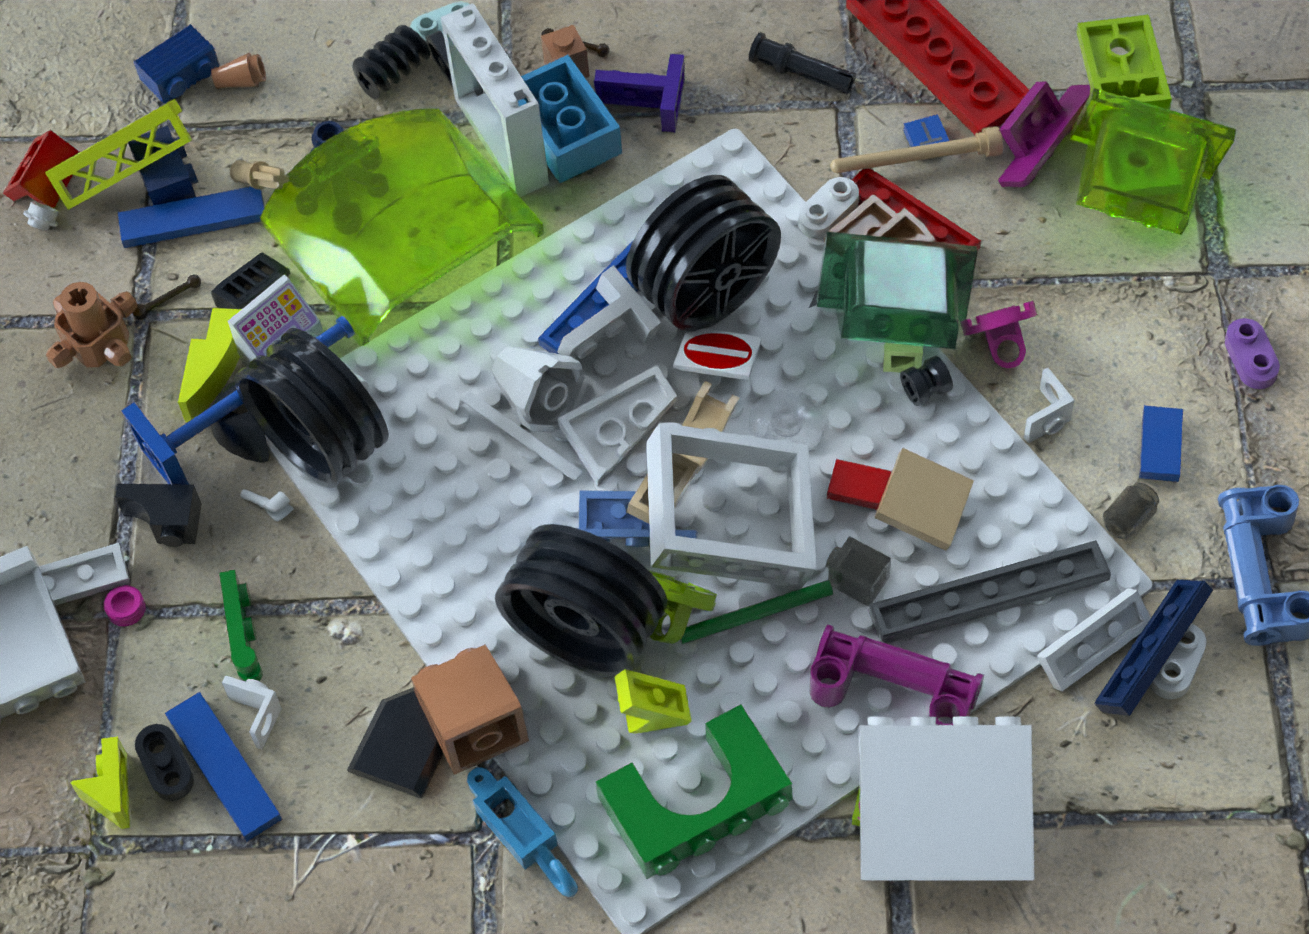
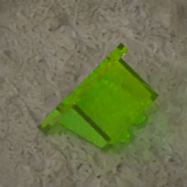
(1145, 159)

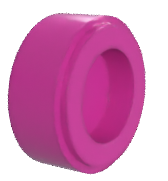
(124, 605)

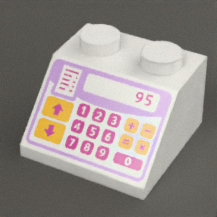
(270, 317)

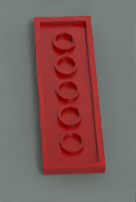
(944, 58)

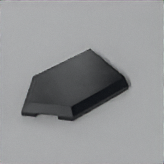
(398, 746)

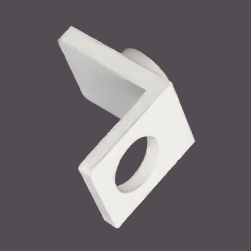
(1053, 417)
(258, 696)

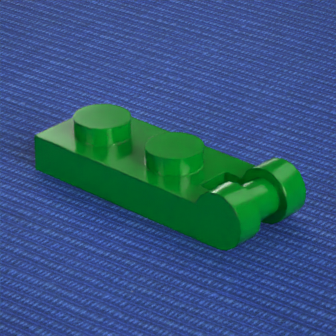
(239, 628)

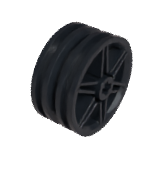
(703, 252)
(311, 407)
(581, 600)

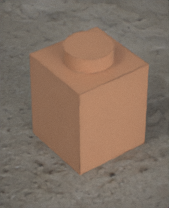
(563, 43)

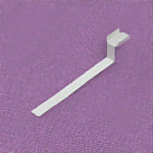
(453, 400)

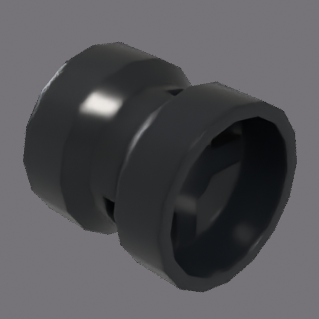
(926, 380)

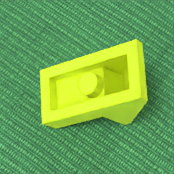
(651, 702)
(109, 790)

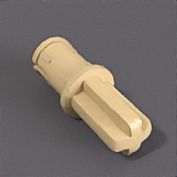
(258, 174)

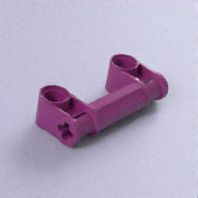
(842, 655)

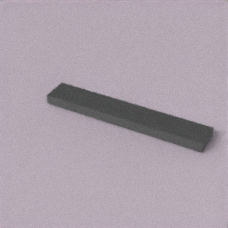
(989, 592)

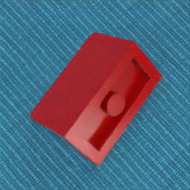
(30, 177)

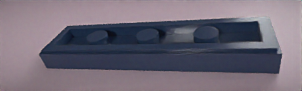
(1153, 647)

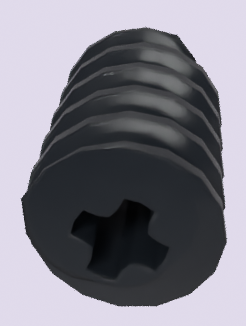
(388, 58)

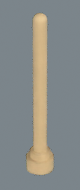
(986, 142)

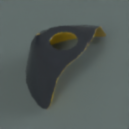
(240, 433)

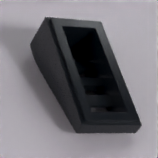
(225, 291)

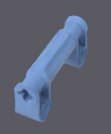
(1244, 526)

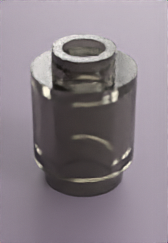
(1131, 511)

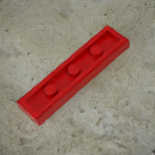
(897, 199)

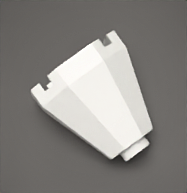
(539, 385)

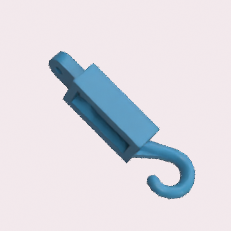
(523, 831)

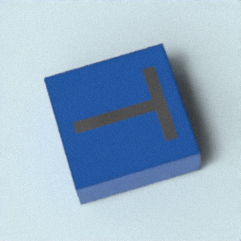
(925, 131)

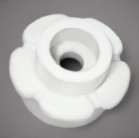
(41, 216)

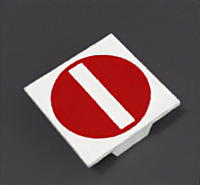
(718, 353)

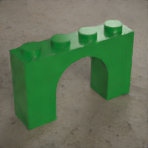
(664, 838)

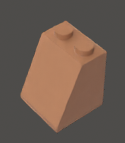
(470, 708)

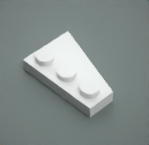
(617, 420)

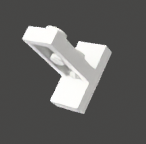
(623, 309)

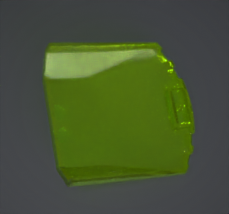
(390, 212)

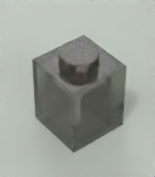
(858, 570)

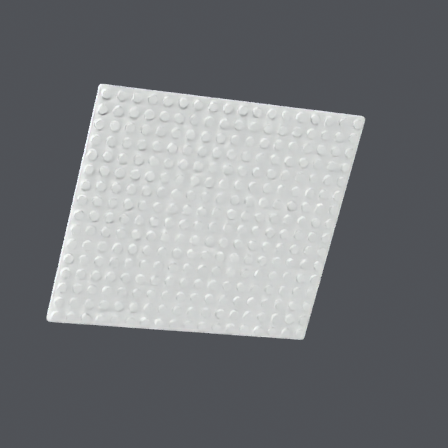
(456, 497)

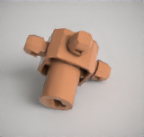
(91, 327)

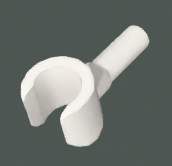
(276, 507)

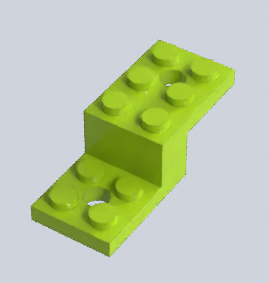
(1131, 75)

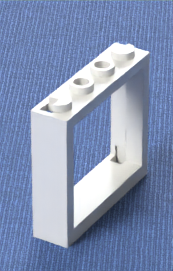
(506, 130)
(723, 558)

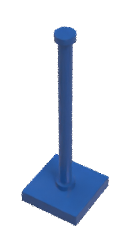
(162, 448)

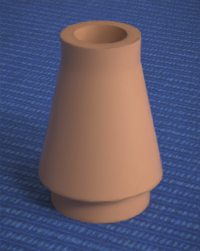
(241, 72)

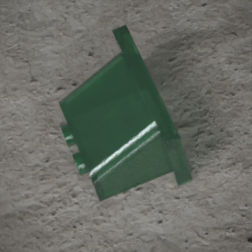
(896, 288)

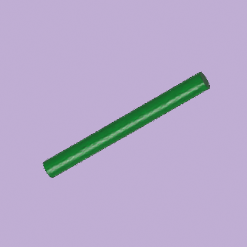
(757, 611)

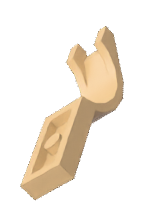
(704, 413)

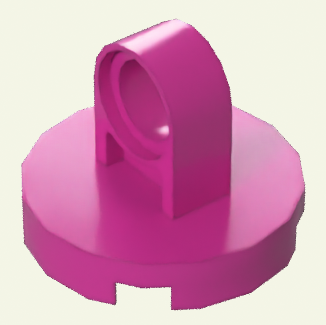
(1002, 326)

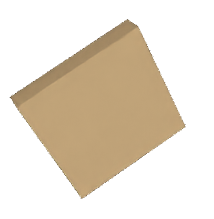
(924, 499)

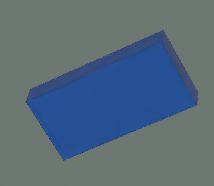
(1161, 443)

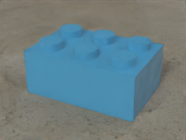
(573, 119)

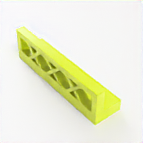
(119, 139)

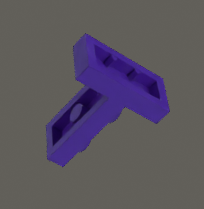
(646, 90)

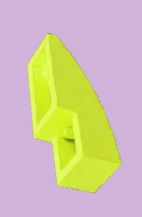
(208, 365)

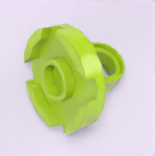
(681, 601)

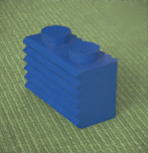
(177, 64)

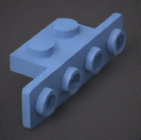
(606, 517)

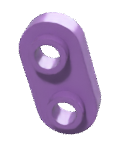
(1249, 350)

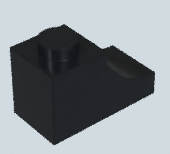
(167, 508)

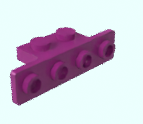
(1038, 128)

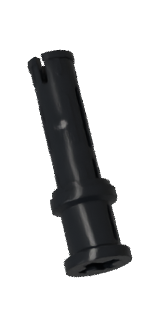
(787, 59)

